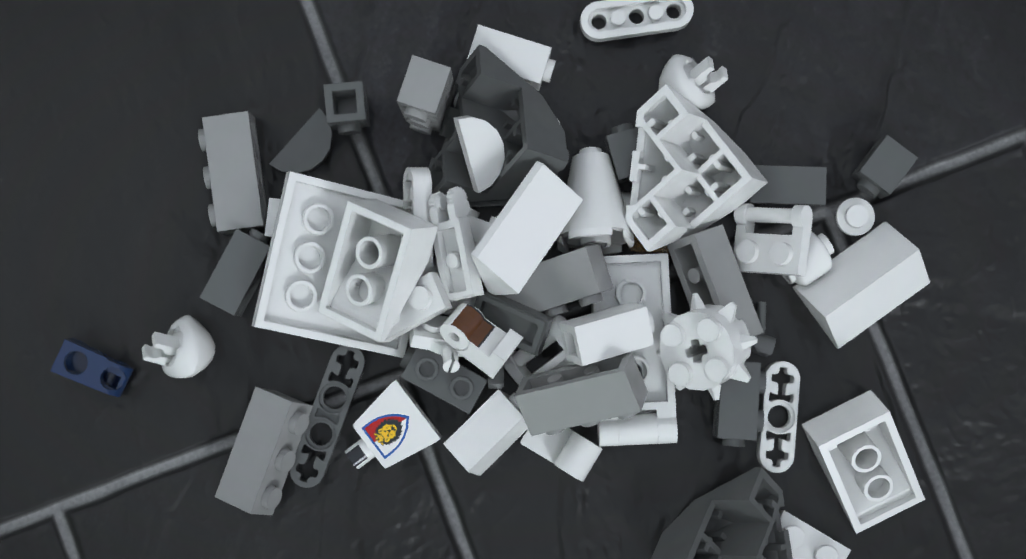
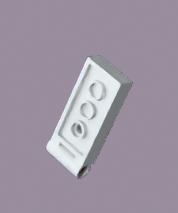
(646, 282)

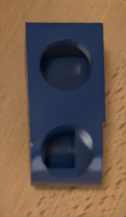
(91, 367)

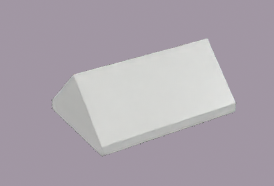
(524, 231)
(865, 283)

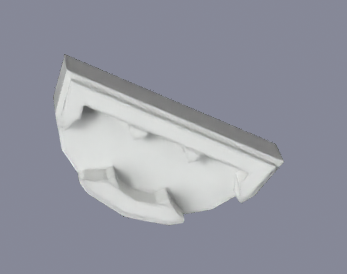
(481, 149)

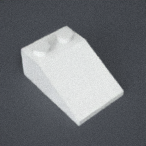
(375, 266)
(864, 460)

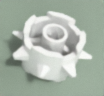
(684, 350)

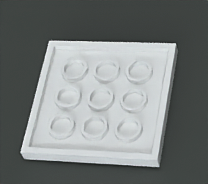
(301, 259)

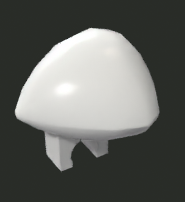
(693, 80)
(183, 349)

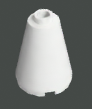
(602, 211)

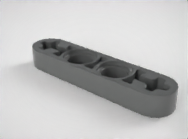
(333, 417)

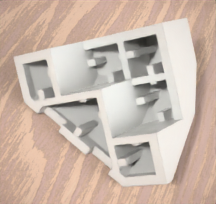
(683, 172)

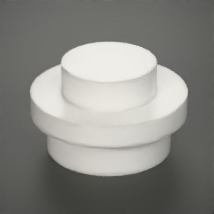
(855, 216)

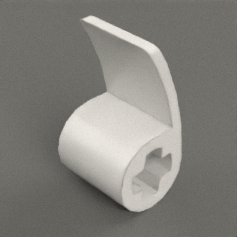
(566, 450)

